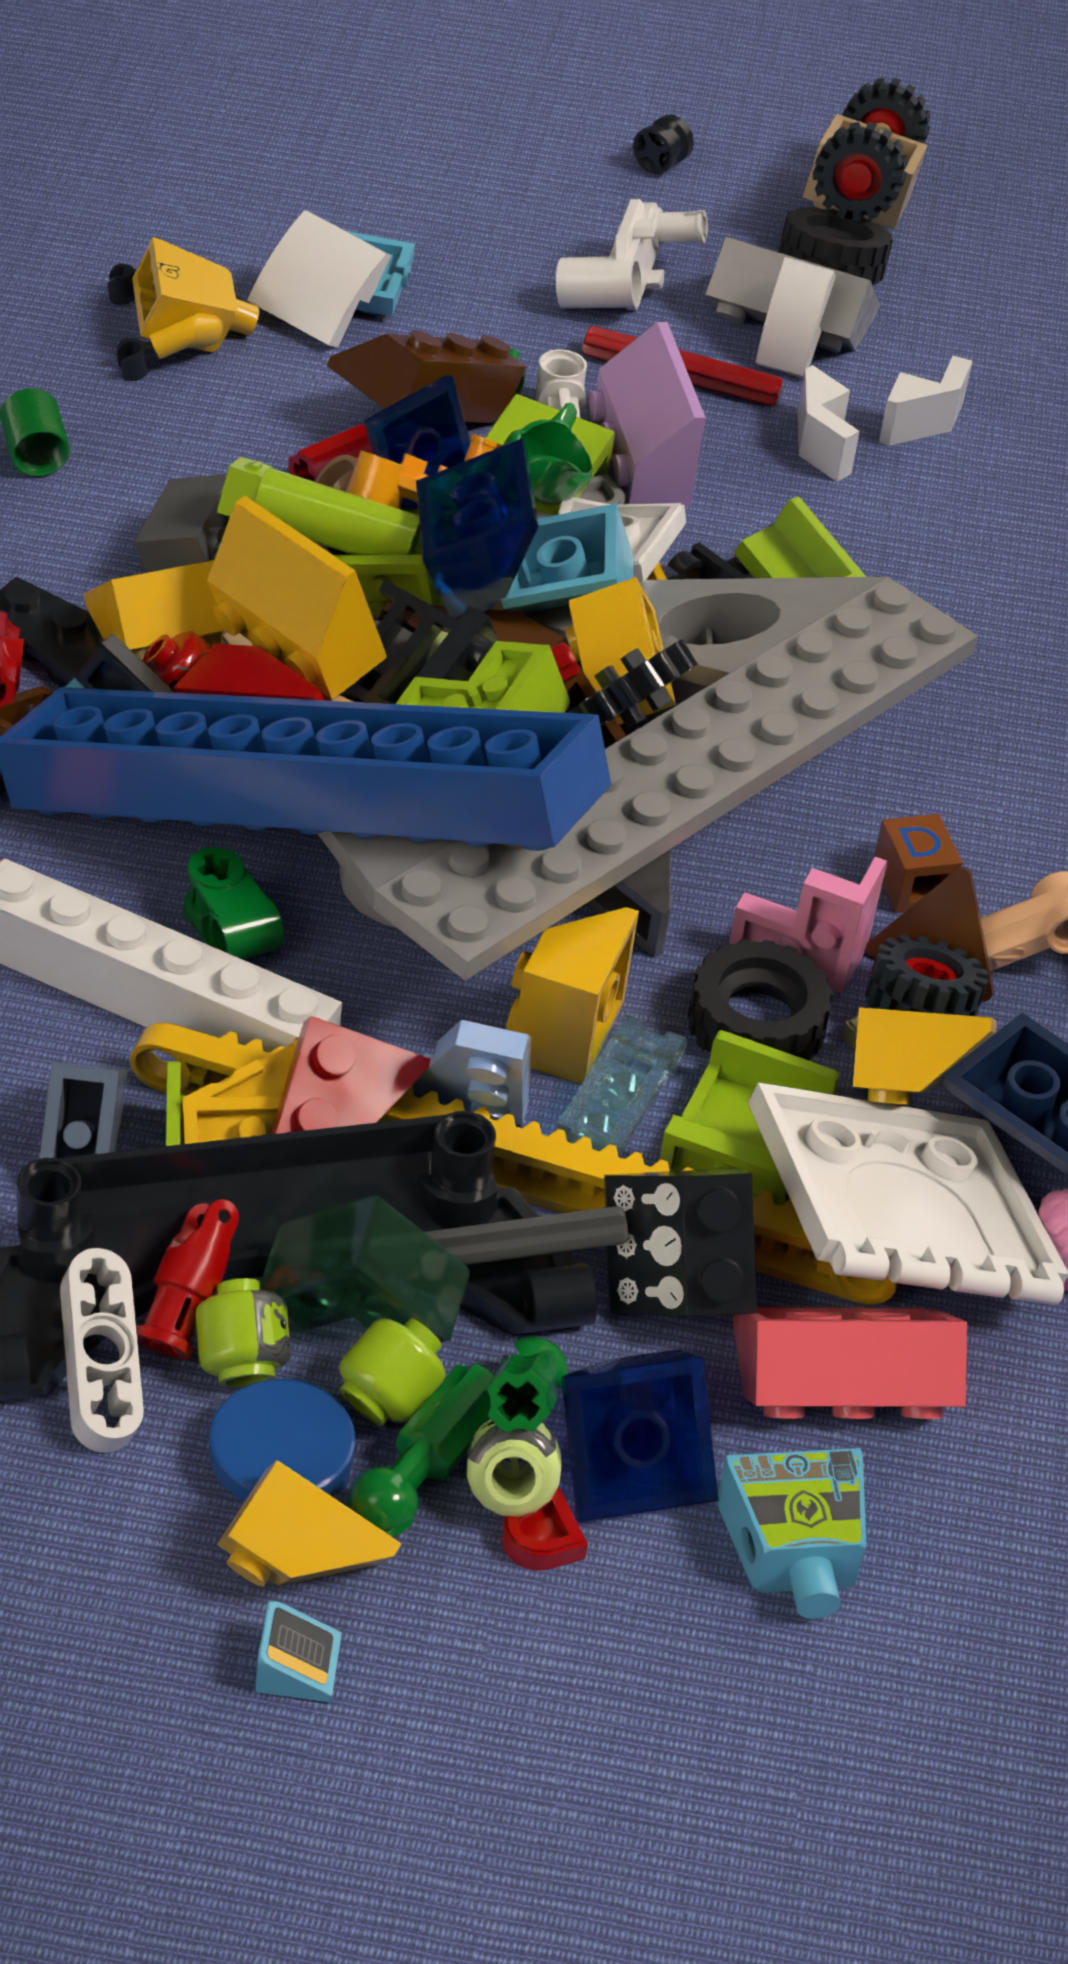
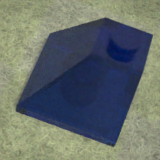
(424, 426)
(639, 1435)

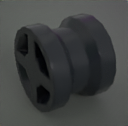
(663, 144)

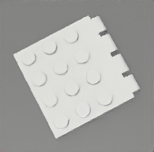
(908, 1195)

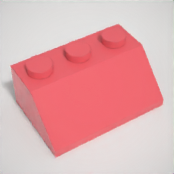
(852, 1360)

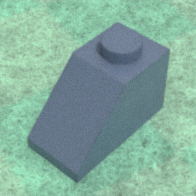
(82, 1110)

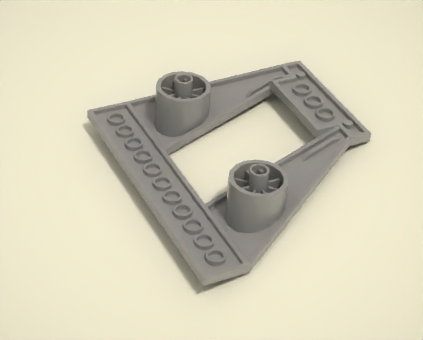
(774, 685)

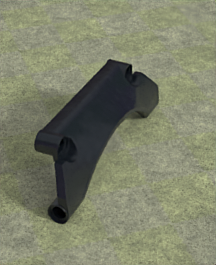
(139, 1198)

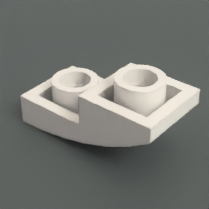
(794, 317)

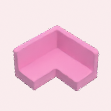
(828, 927)

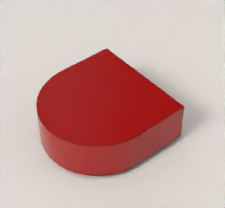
(544, 1537)

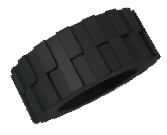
(836, 242)
(768, 971)

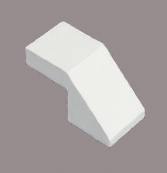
(923, 406)
(822, 432)

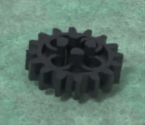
(643, 681)

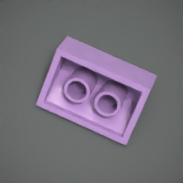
(655, 419)

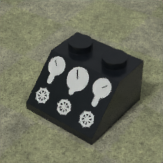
(685, 1243)

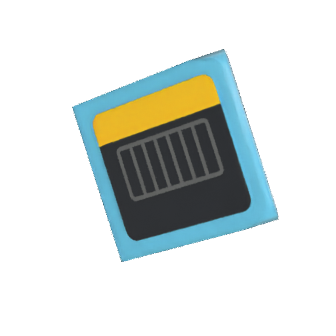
(296, 1655)

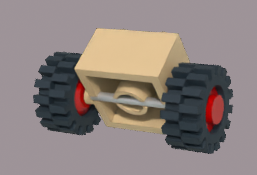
(871, 154)

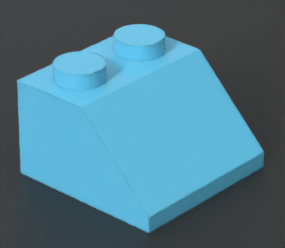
(571, 559)

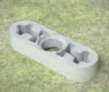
(88, 1377)

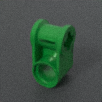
(230, 906)

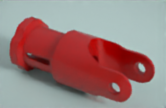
(187, 1277)

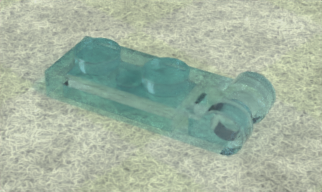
(622, 1085)

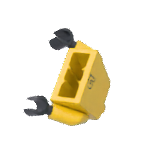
(178, 305)

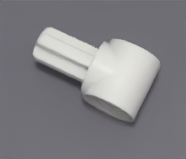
(561, 379)

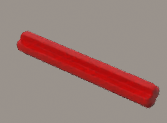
(702, 370)

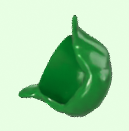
(555, 457)

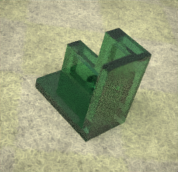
(366, 1267)

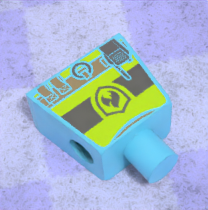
(797, 1522)

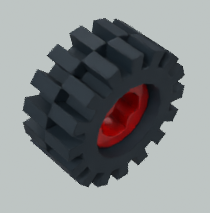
(925, 978)

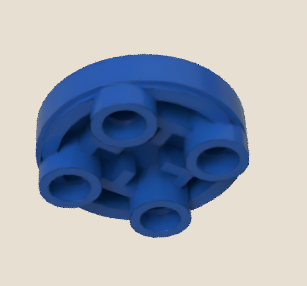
(286, 1424)

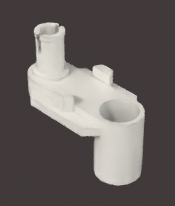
(628, 271)

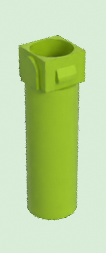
(322, 512)

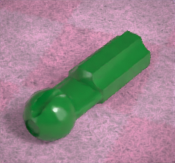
(525, 1385)
(427, 1449)

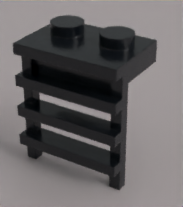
(454, 659)

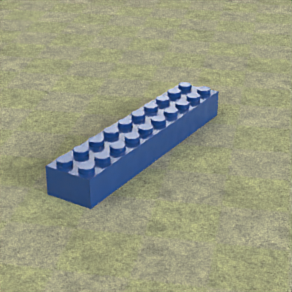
(308, 765)

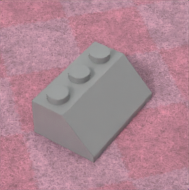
(745, 285)

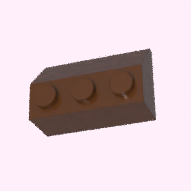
(402, 364)

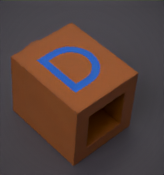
(917, 857)

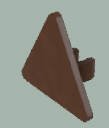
(948, 915)

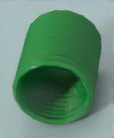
(34, 432)

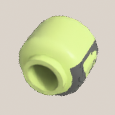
(514, 1486)

